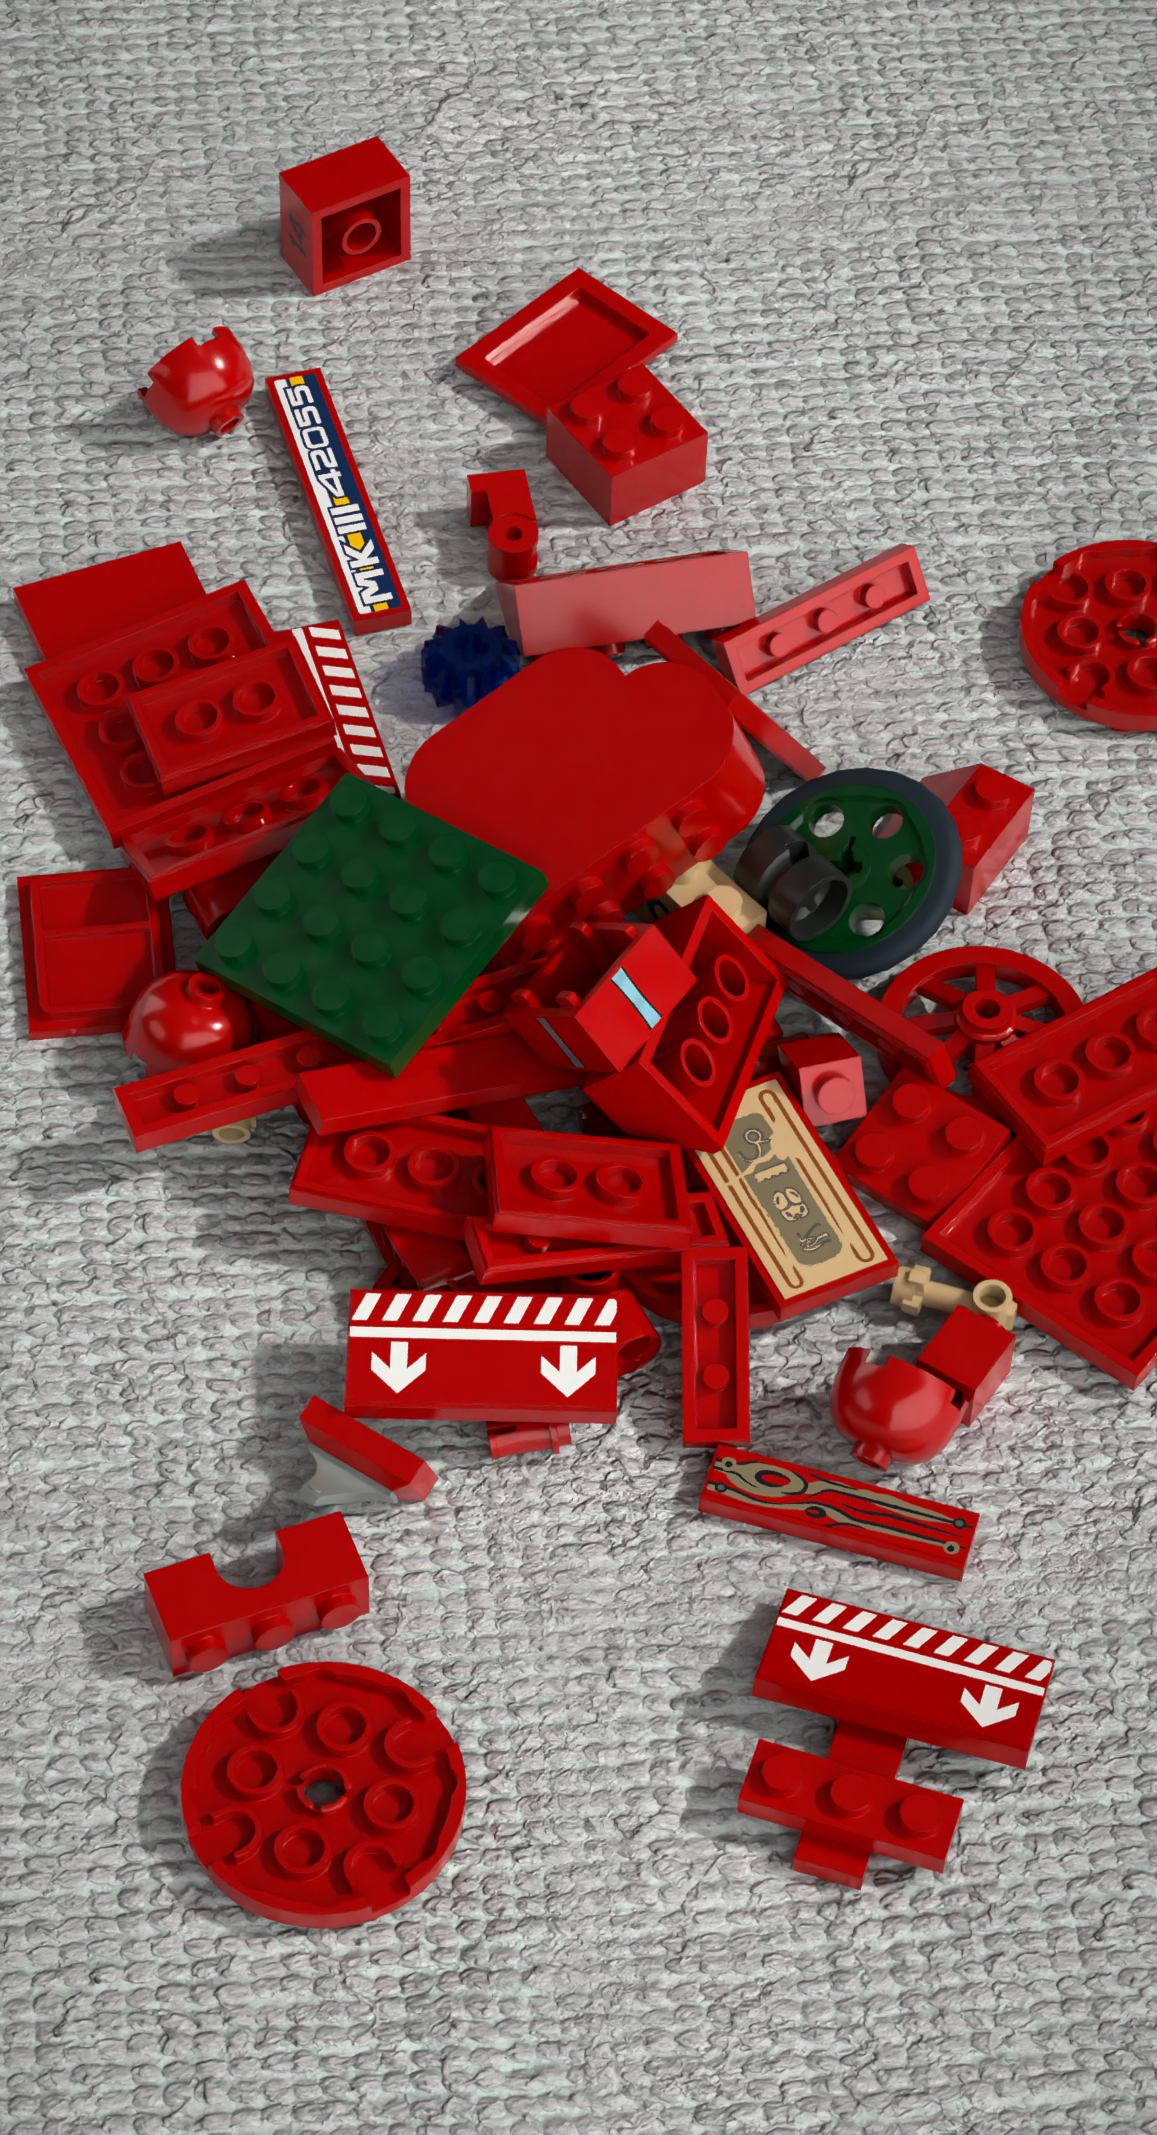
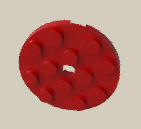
(1077, 638)
(351, 1856)

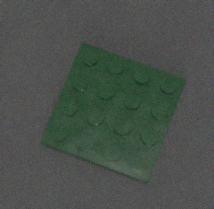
(372, 924)

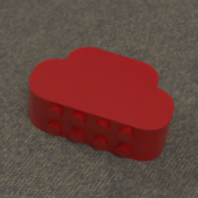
(592, 782)

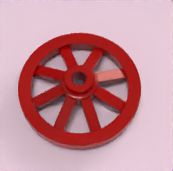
(984, 1017)

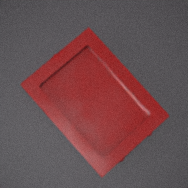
(564, 345)
(89, 949)

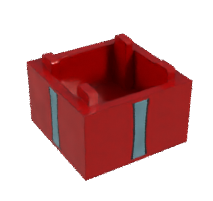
(599, 996)

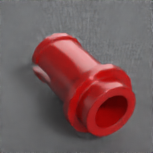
(526, 1437)

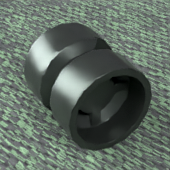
(793, 882)

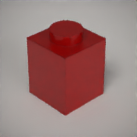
(824, 1078)
(970, 1356)

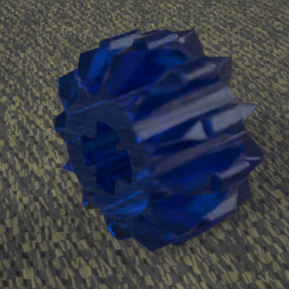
(467, 663)

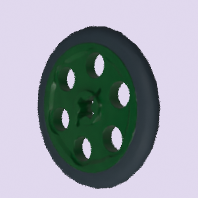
(925, 838)

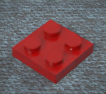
(920, 1149)

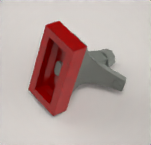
(356, 1464)

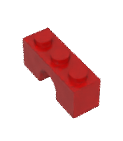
(209, 1620)

